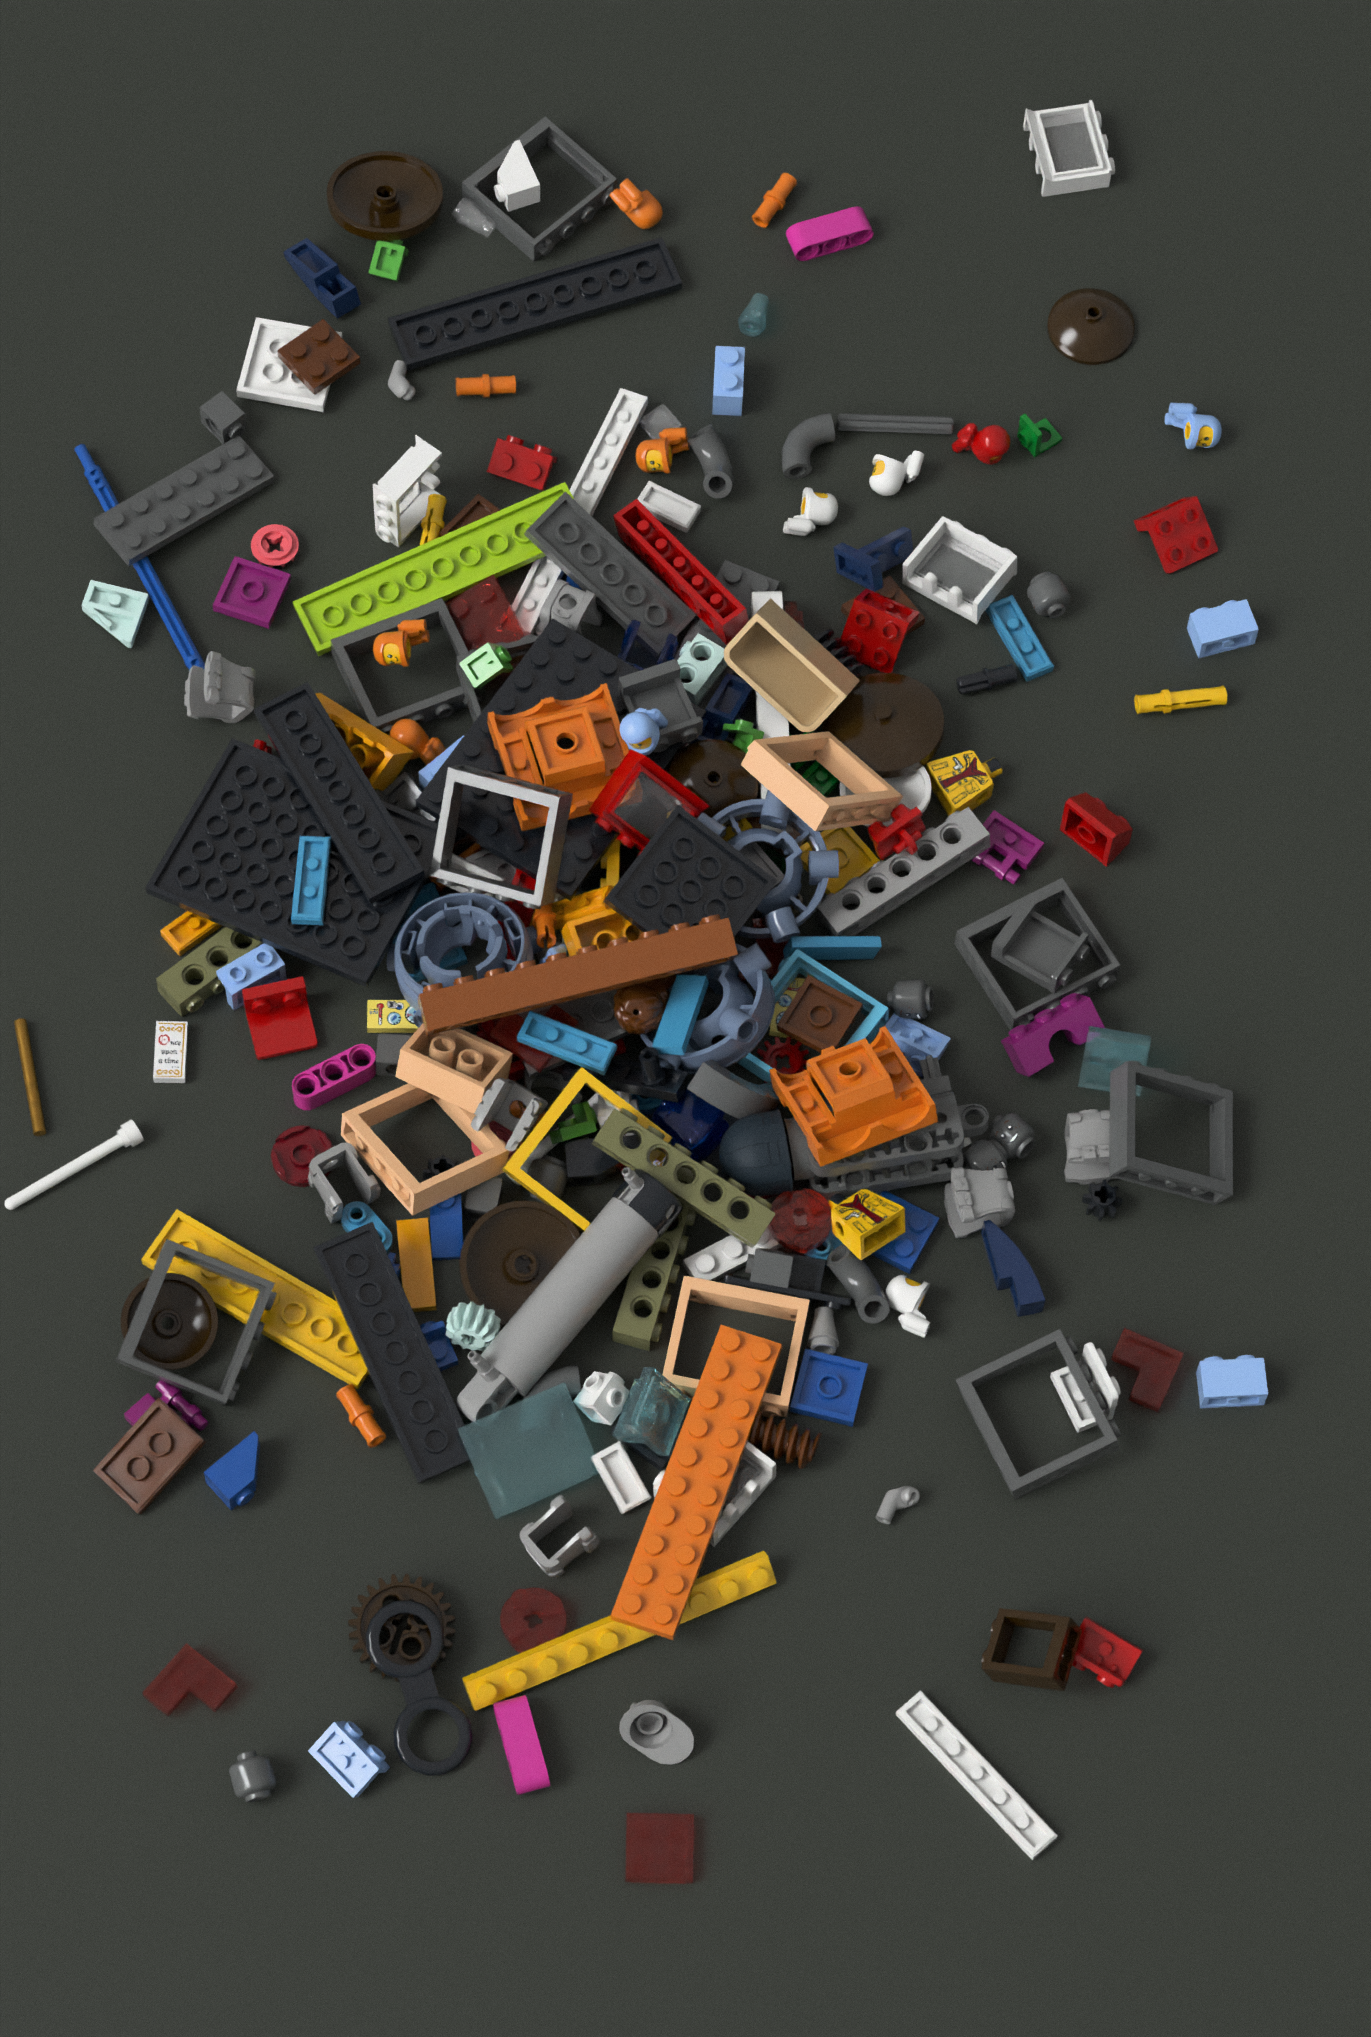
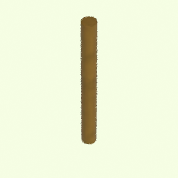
(30, 1077)

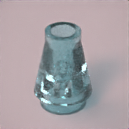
(754, 317)

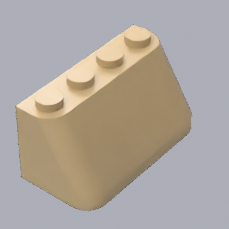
(789, 667)

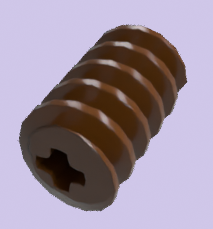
(784, 1440)

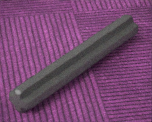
(895, 423)

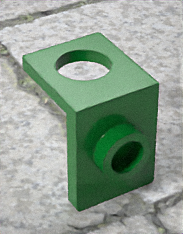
(1031, 436)

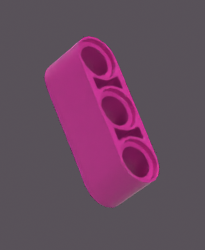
(829, 233)
(327, 1089)
(521, 1744)

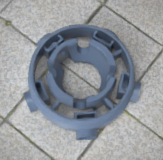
(822, 863)
(428, 939)
(736, 1018)

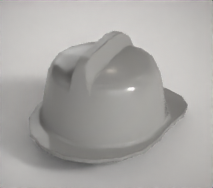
(656, 1732)

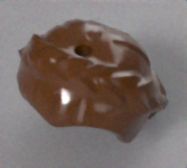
(648, 999)

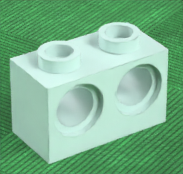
(701, 673)

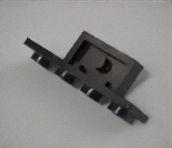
(804, 1282)

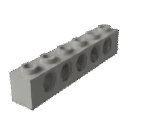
(899, 890)

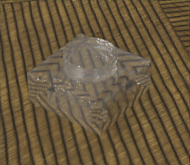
(658, 420)

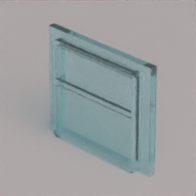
(529, 1450)

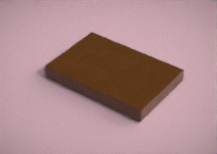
(149, 1456)

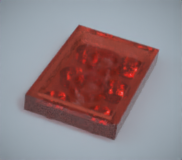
(485, 615)

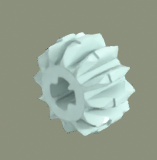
(472, 1326)

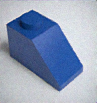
(446, 1229)
(236, 1473)

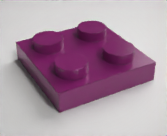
(251, 592)

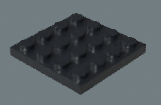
(687, 877)

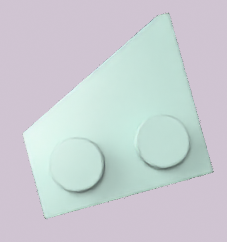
(116, 609)

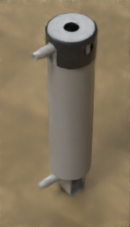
(570, 1294)

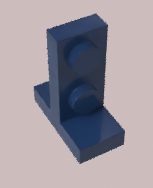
(869, 562)

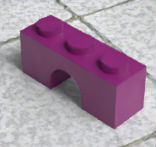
(1029, 1044)

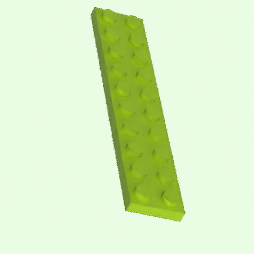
(426, 572)

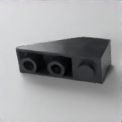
(589, 1164)

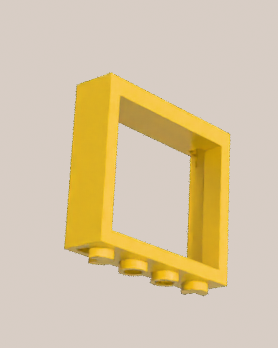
(513, 1165)

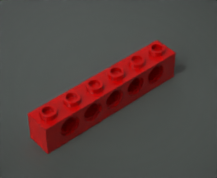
(681, 571)

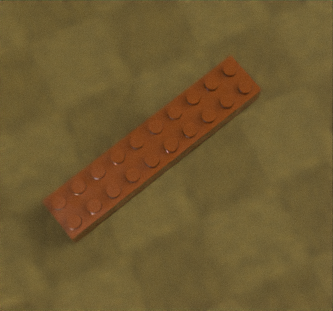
(576, 976)

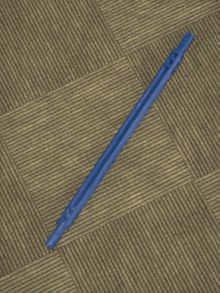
(143, 567)

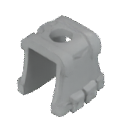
(569, 607)
(220, 690)
(497, 1105)
(1087, 1146)
(330, 1159)
(978, 1197)
(532, 1533)

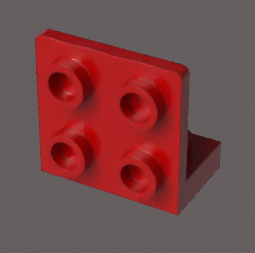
(1179, 533)
(877, 630)
(279, 1018)

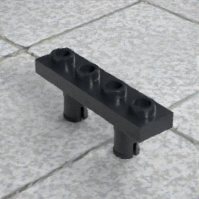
(639, 1078)

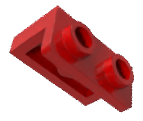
(521, 463)
(1105, 1654)

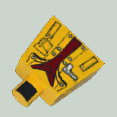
(962, 780)
(866, 1221)

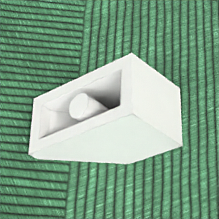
(517, 180)

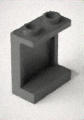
(662, 689)
(1039, 947)

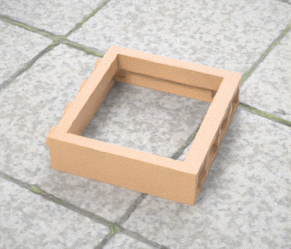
(872, 795)
(395, 1176)
(744, 1300)

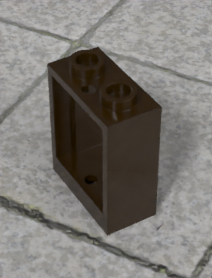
(1059, 1655)

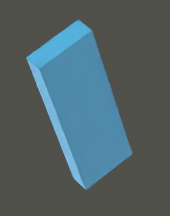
(1019, 638)
(311, 880)
(834, 947)
(680, 1014)
(566, 1042)

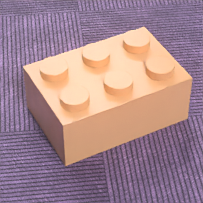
(453, 1065)

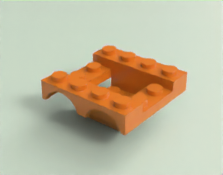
(579, 770)
(870, 1093)

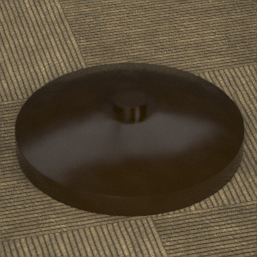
(384, 195)
(889, 723)
(512, 1254)

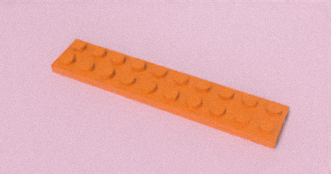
(696, 1482)

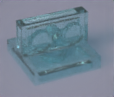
(1108, 1050)
(652, 1412)

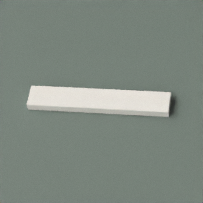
(976, 1775)

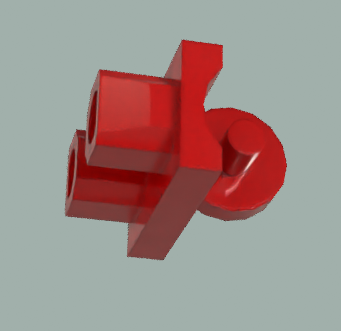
(900, 834)

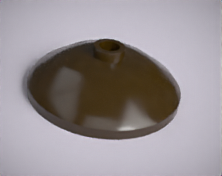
(1086, 337)
(719, 758)
(193, 1323)

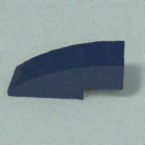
(322, 277)
(725, 708)
(1012, 1270)

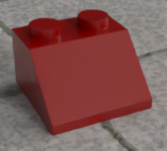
(1095, 827)

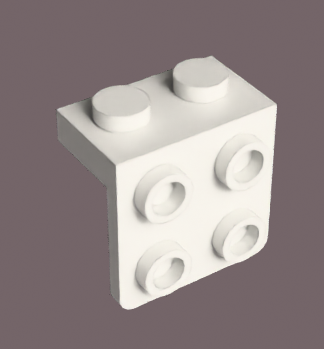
(1072, 1397)

